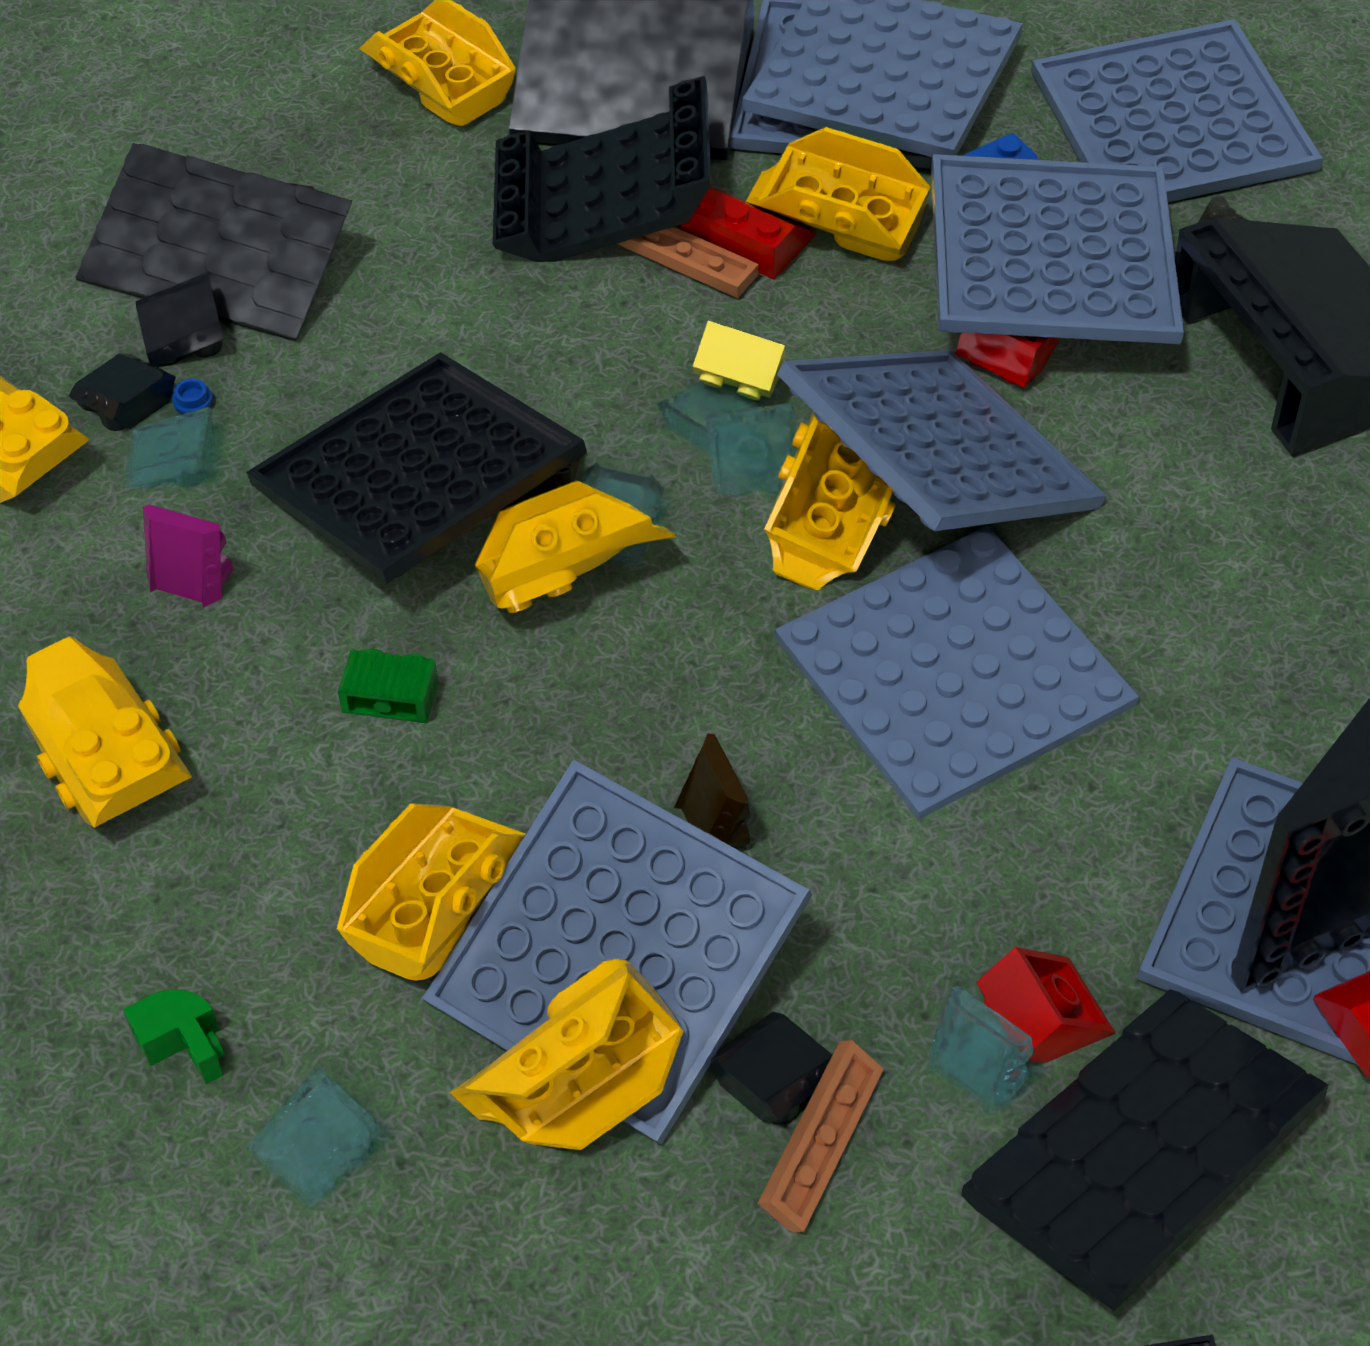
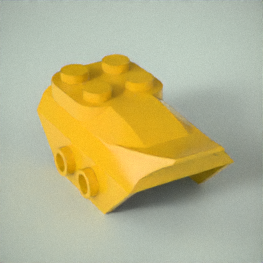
(448, 60)
(847, 188)
(32, 438)
(824, 509)
(555, 538)
(96, 732)
(421, 887)
(584, 1066)

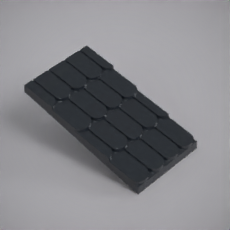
(194, 217)
(1143, 1146)

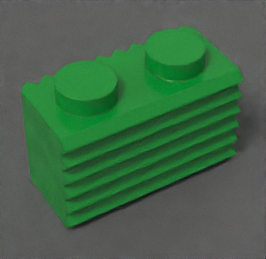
(388, 685)

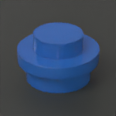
(191, 396)

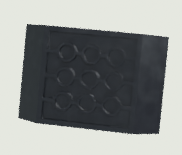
(604, 184)

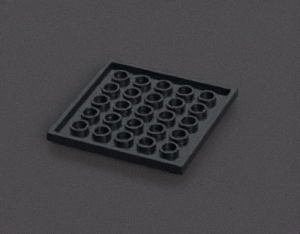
(415, 465)

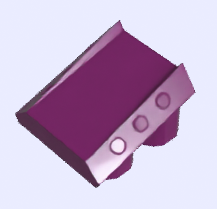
(185, 555)

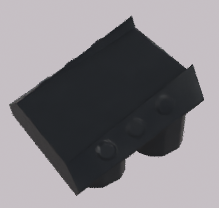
(181, 322)
(124, 391)
(771, 1068)

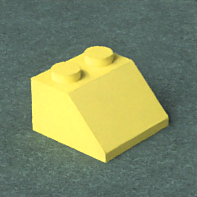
(739, 361)

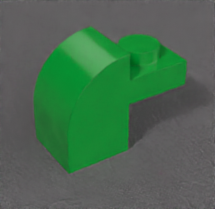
(177, 1021)

